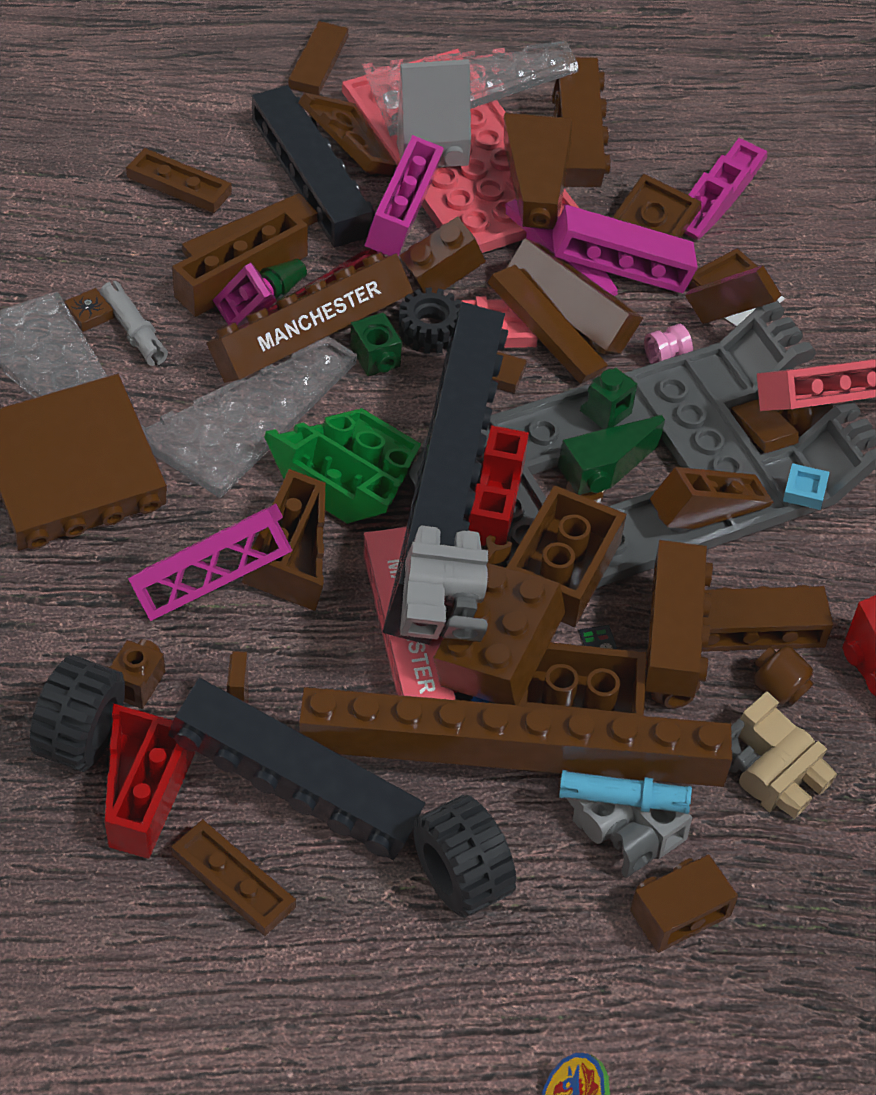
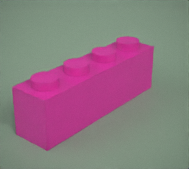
(404, 196)
(624, 249)

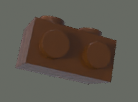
(443, 257)
(683, 902)

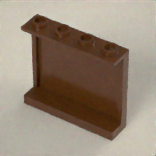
(75, 462)

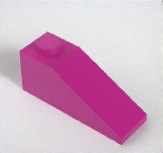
(244, 295)

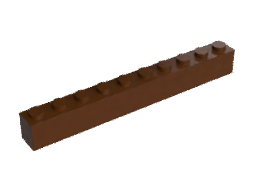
(517, 736)

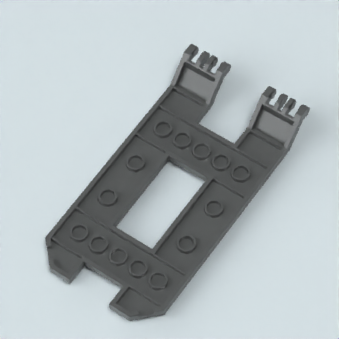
(701, 433)

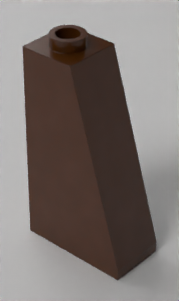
(538, 165)

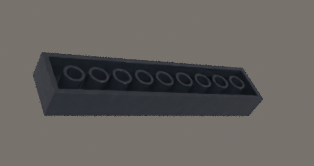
(453, 441)

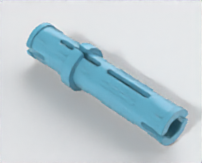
(626, 792)

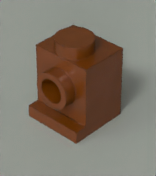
(141, 669)

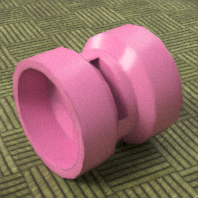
(669, 344)

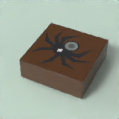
(89, 309)

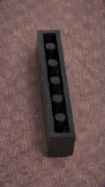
(312, 165)
(295, 769)

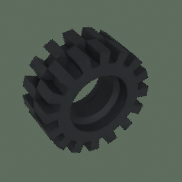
(428, 306)

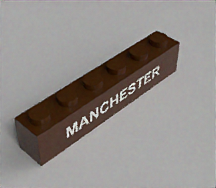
(309, 317)

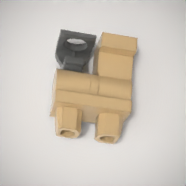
(784, 758)

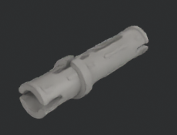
(140, 331)

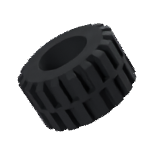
(75, 713)
(464, 855)

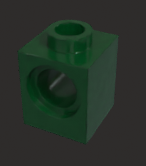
(376, 344)

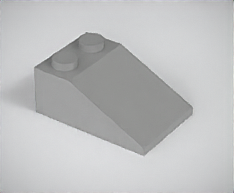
(436, 108)

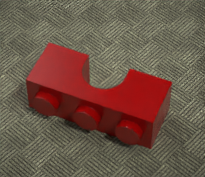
(499, 484)

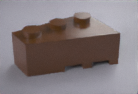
(299, 573)

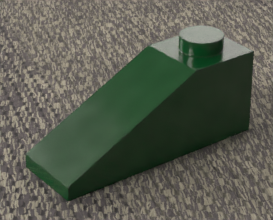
(607, 455)

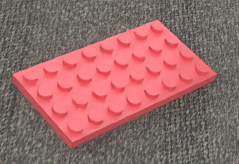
(472, 191)

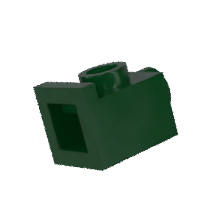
(610, 398)

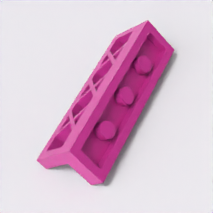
(210, 546)

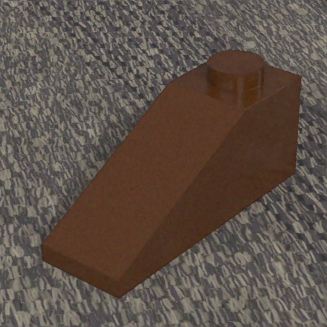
(704, 497)

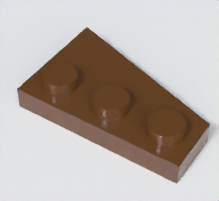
(351, 131)

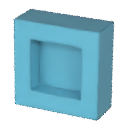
(806, 486)

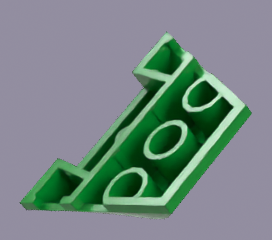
(353, 455)

